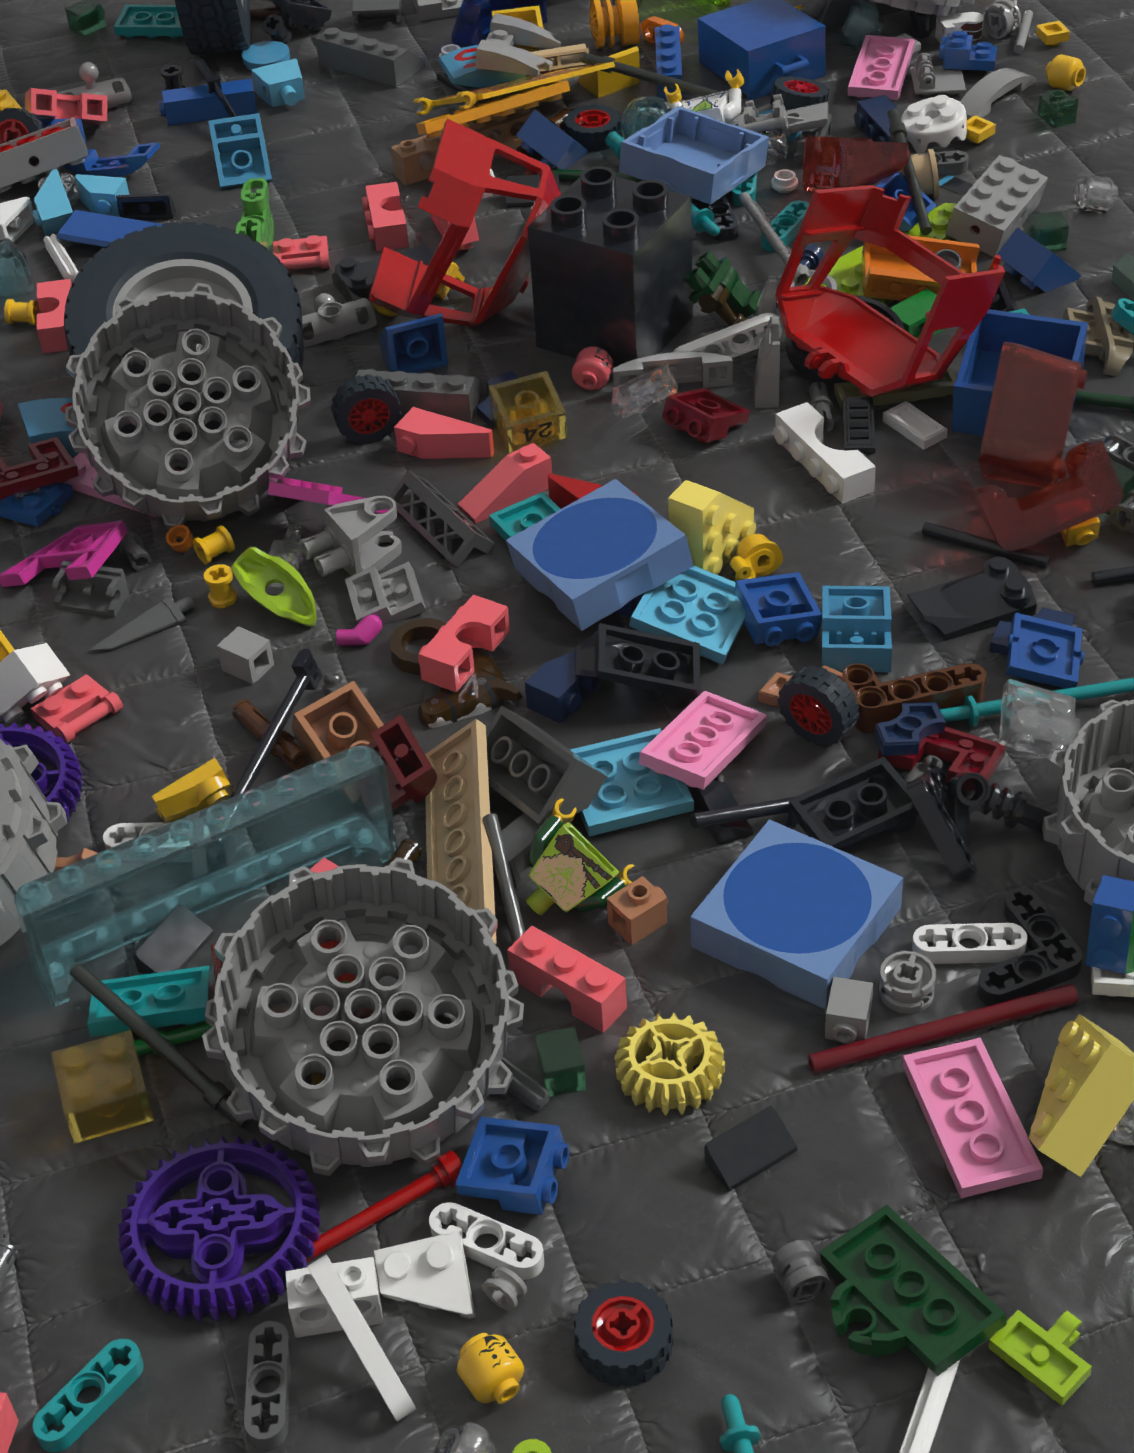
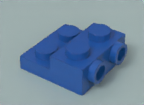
(961, 54)
(778, 608)
(514, 1164)

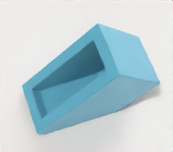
(100, 193)
(52, 205)

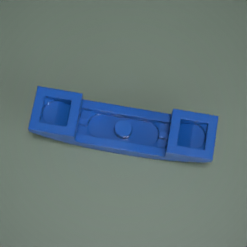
(117, 165)

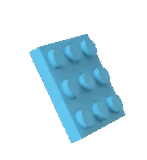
(694, 609)
(631, 791)

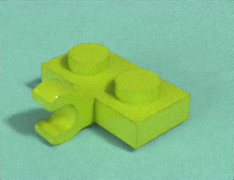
(1043, 1355)

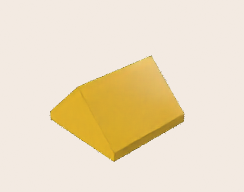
(604, 83)

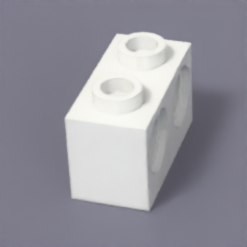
(309, 1308)

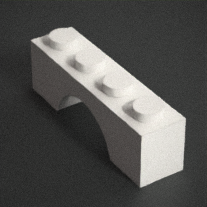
(840, 471)

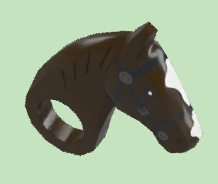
(478, 695)

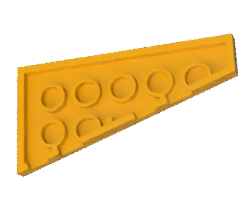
(500, 105)

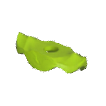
(258, 570)

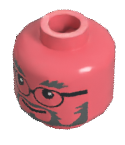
(592, 366)

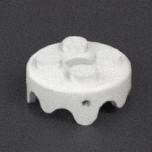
(934, 120)

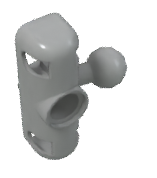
(89, 72)
(335, 319)

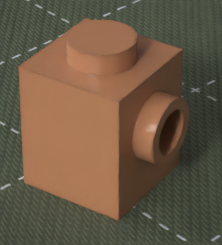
(637, 910)

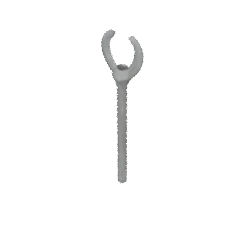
(802, 273)

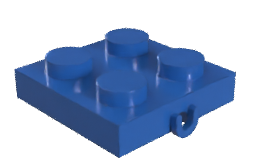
(36, 505)
(1044, 651)

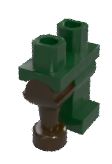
(720, 290)

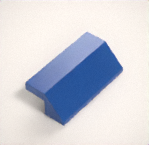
(99, 228)

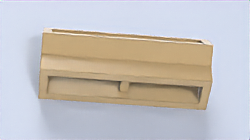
(564, 57)

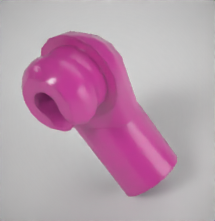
(362, 634)

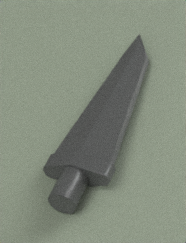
(156, 619)

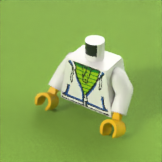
(721, 106)

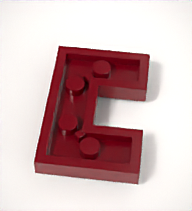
(49, 465)
(965, 750)

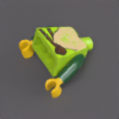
(570, 868)

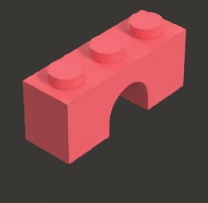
(50, 105)
(385, 216)
(50, 323)
(449, 655)
(592, 989)

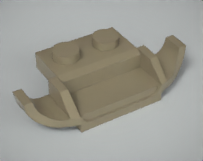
(1104, 335)

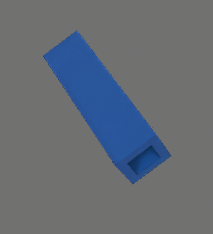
(197, 104)

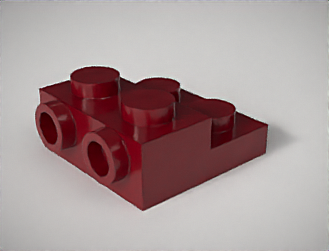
(703, 414)

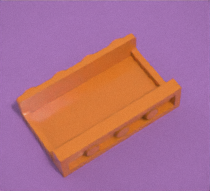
(895, 279)

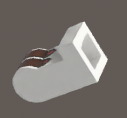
(968, 22)

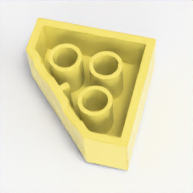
(711, 523)
(1083, 1095)

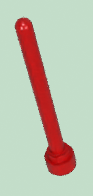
(443, 1174)

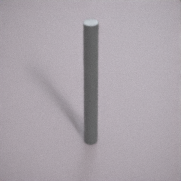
(504, 877)

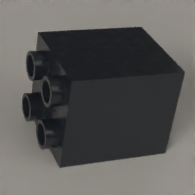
(611, 267)

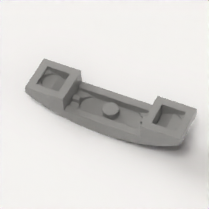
(993, 86)
(710, 368)

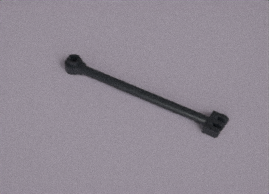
(307, 678)

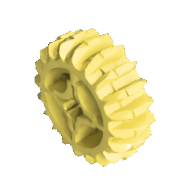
(673, 1052)

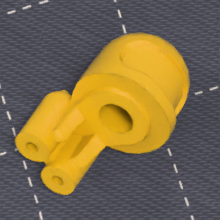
(756, 557)

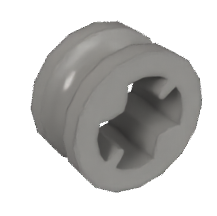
(504, 1288)

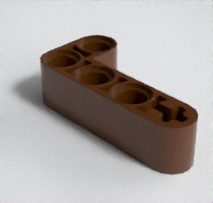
(883, 701)

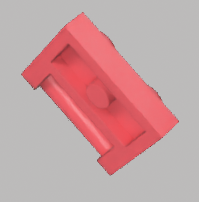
(303, 252)
(76, 708)

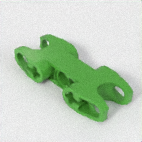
(256, 215)

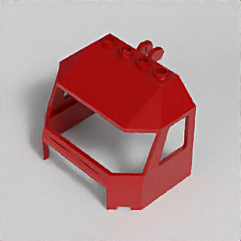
(459, 181)
(851, 335)

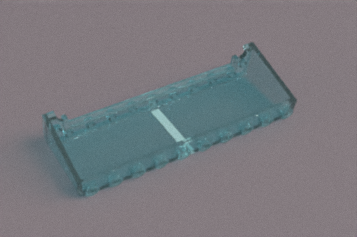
(204, 862)

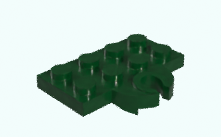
(905, 1295)

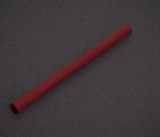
(942, 1028)

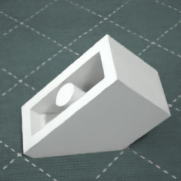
(15, 218)

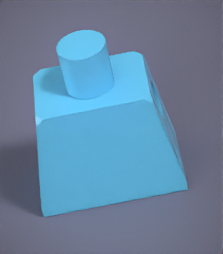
(279, 83)

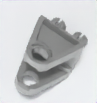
(354, 537)

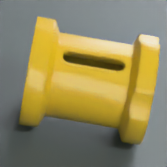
(21, 311)
(213, 545)
(220, 585)

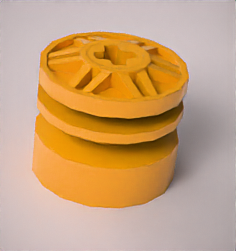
(614, 20)

